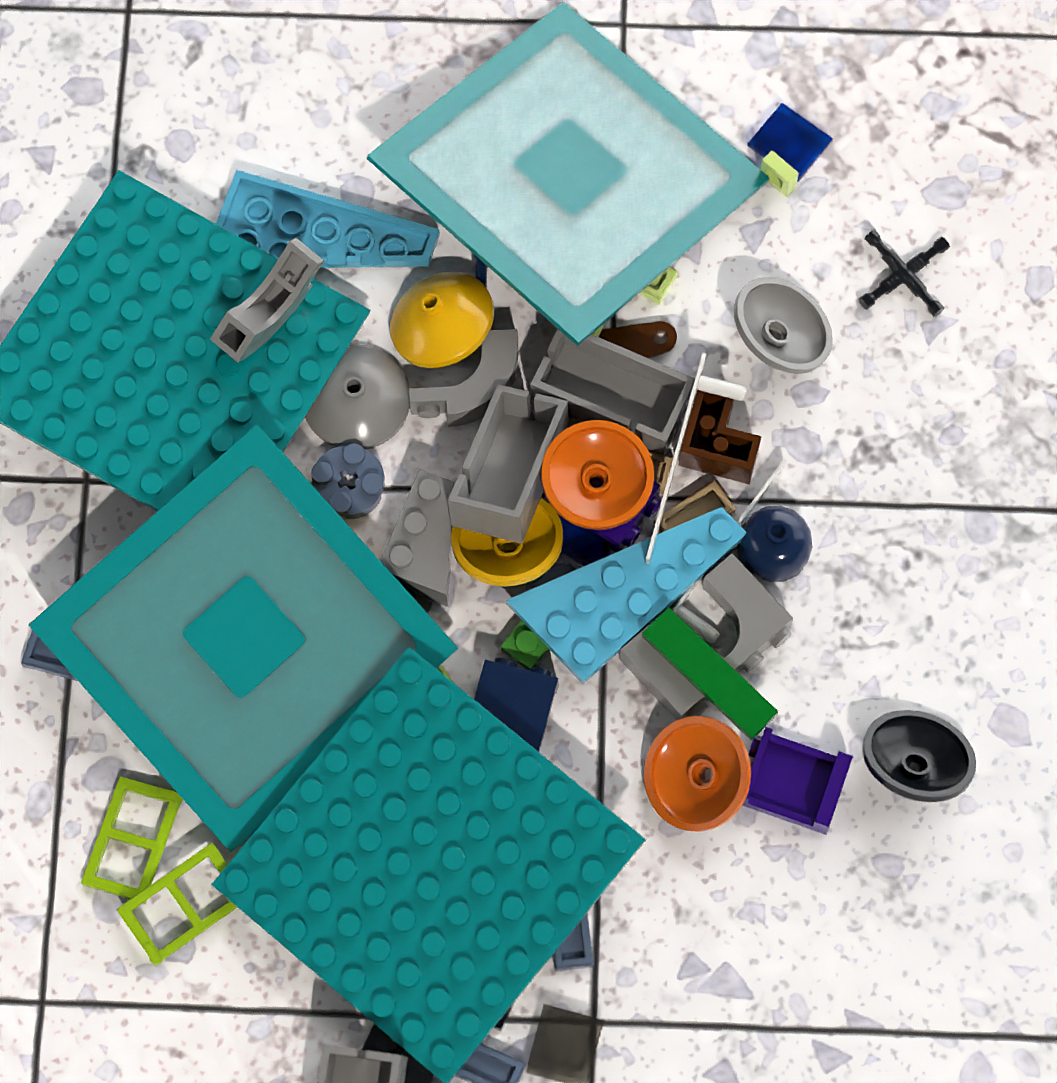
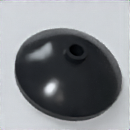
(919, 756)

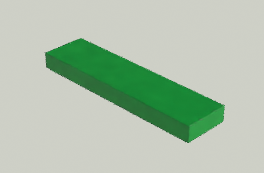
(710, 674)

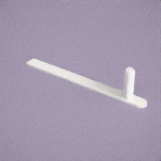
(707, 385)
(699, 626)

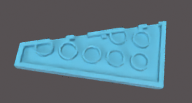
(335, 230)
(609, 602)

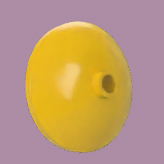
(442, 319)
(485, 558)

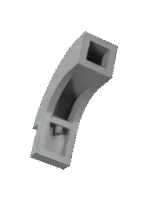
(272, 303)
(471, 398)

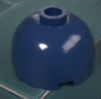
(775, 543)

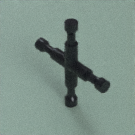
(904, 273)

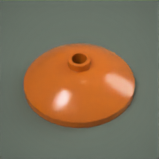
(601, 452)
(677, 773)

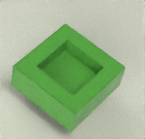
(524, 647)

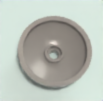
(783, 325)
(364, 416)

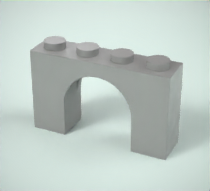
(758, 623)

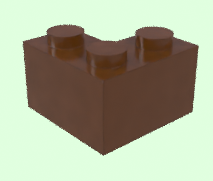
(713, 446)

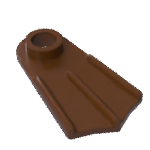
(640, 338)

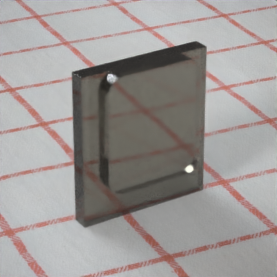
(564, 1045)

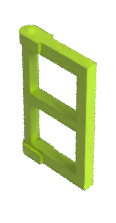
(108, 832)
(125, 911)

